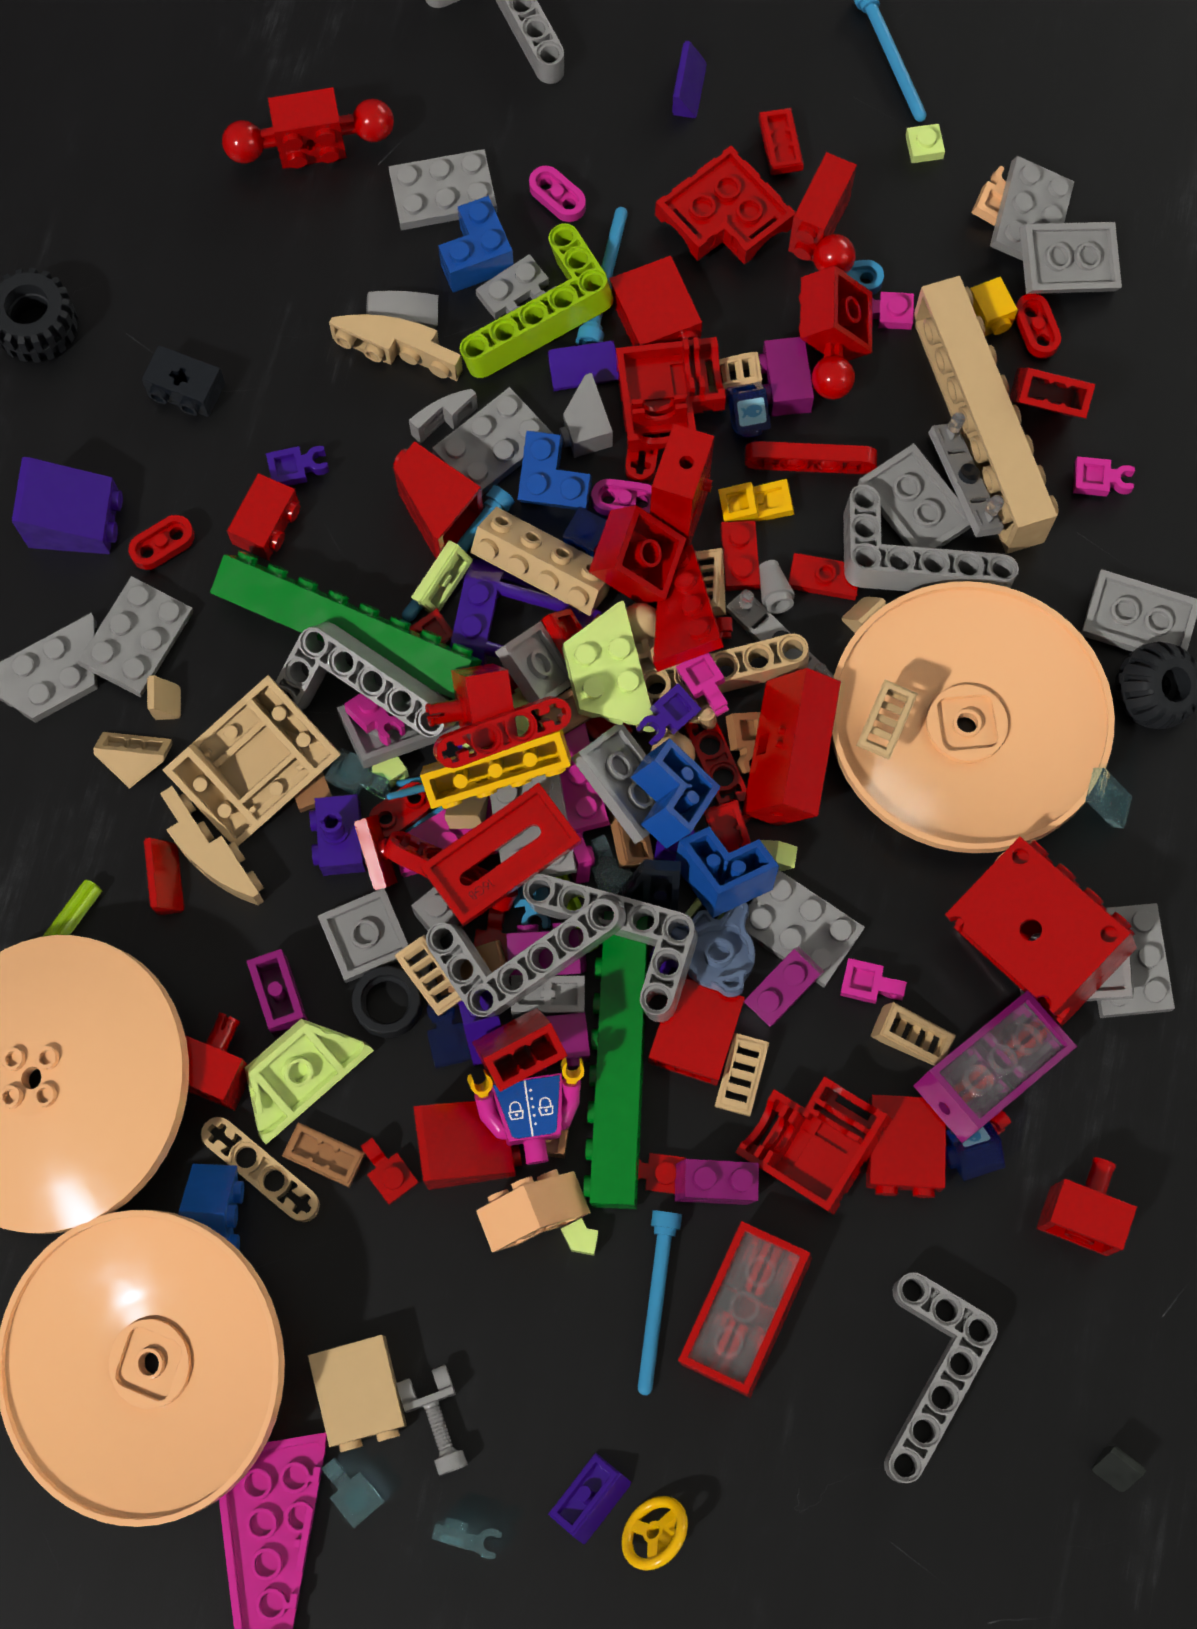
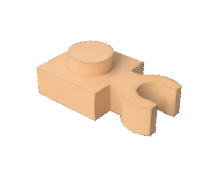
(990, 198)

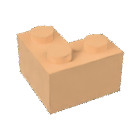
(532, 1209)

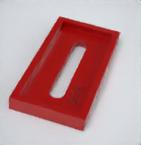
(525, 811)

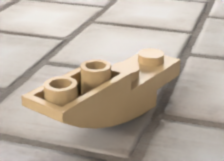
(386, 337)
(213, 859)

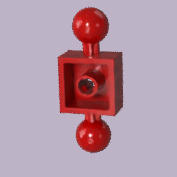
(307, 129)
(835, 316)

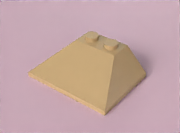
(252, 761)

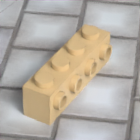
(539, 560)

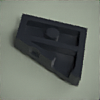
(654, 883)

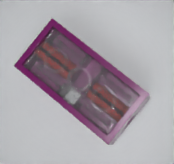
(994, 1066)

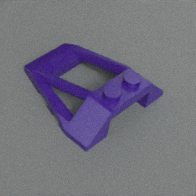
(478, 602)

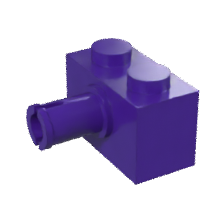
(337, 838)

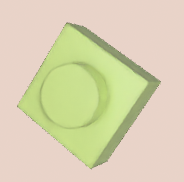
(925, 143)

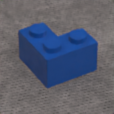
(481, 250)
(543, 481)
(679, 789)
(725, 878)
(213, 1197)

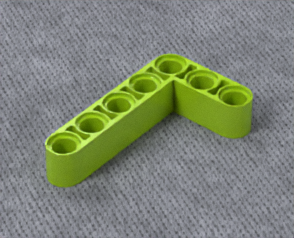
(547, 316)

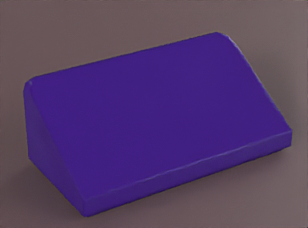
(689, 82)
(572, 363)
(589, 1498)

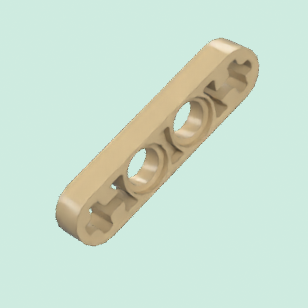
(257, 1172)

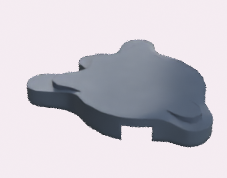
(722, 952)

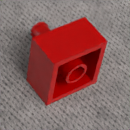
(637, 554)
(478, 695)
(213, 1070)
(1086, 1212)

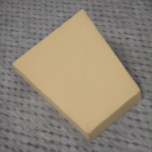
(131, 755)

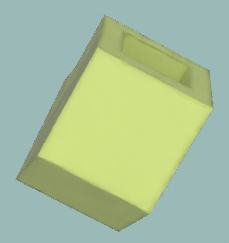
(391, 770)
(782, 852)
(580, 1238)

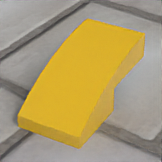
(756, 503)

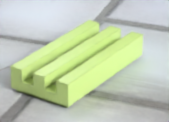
(442, 577)

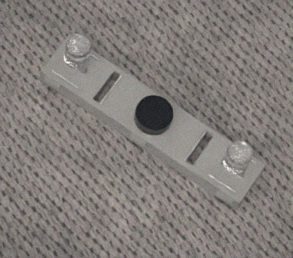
(966, 479)
(749, 612)

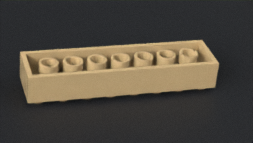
(992, 426)

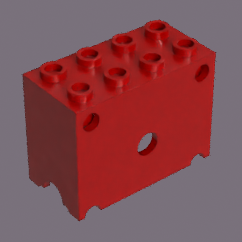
(1033, 897)

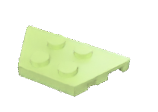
(607, 670)
(298, 1072)

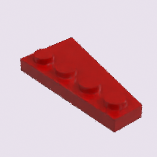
(686, 617)

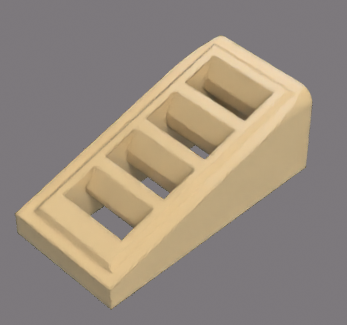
(738, 364)
(718, 590)
(895, 691)
(421, 982)
(894, 1039)
(750, 1044)

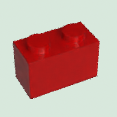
(264, 517)

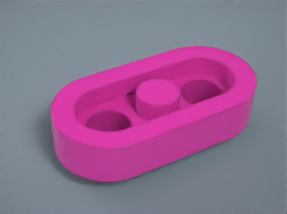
(559, 195)
(623, 492)

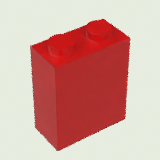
(822, 205)
(655, 304)
(1052, 392)
(697, 1034)
(519, 1049)
(909, 1150)

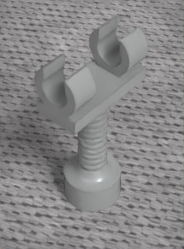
(449, 1457)

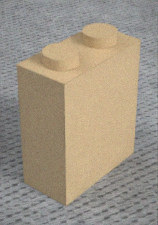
(357, 1393)

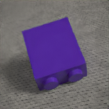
(65, 508)

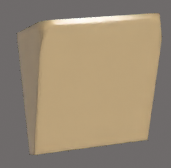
(862, 612)
(163, 698)
(467, 814)

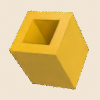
(994, 306)

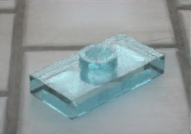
(1108, 798)

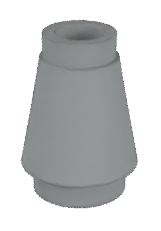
(775, 589)

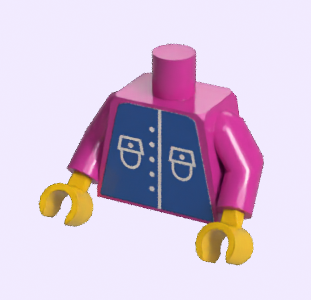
(530, 1109)

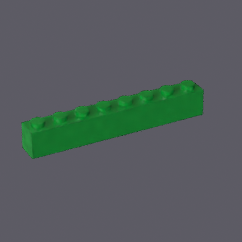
(303, 606)
(617, 1072)

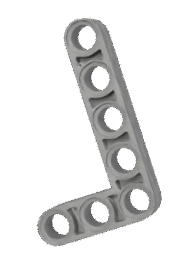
(526, 26)
(911, 560)
(359, 677)
(658, 935)
(526, 962)
(942, 1375)

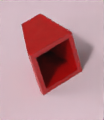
(436, 496)
(460, 1147)

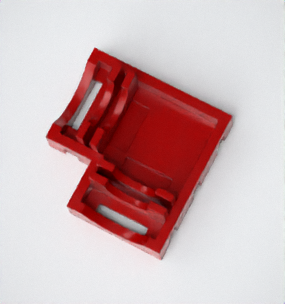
(725, 205)
(666, 387)
(815, 1146)

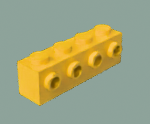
(483, 777)

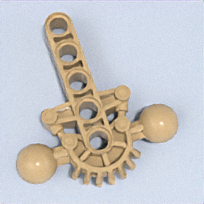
(643, 623)

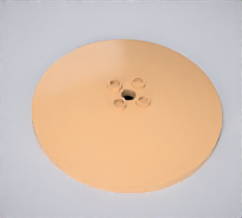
(1009, 668)
(107, 1086)
(77, 1381)

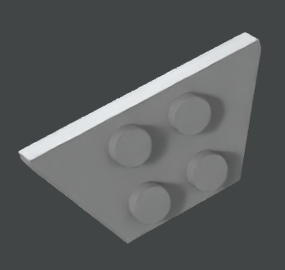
(48, 672)

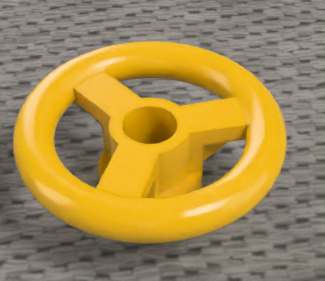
(661, 1536)

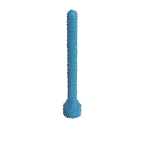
(871, 7)
(591, 330)
(494, 498)
(665, 1228)

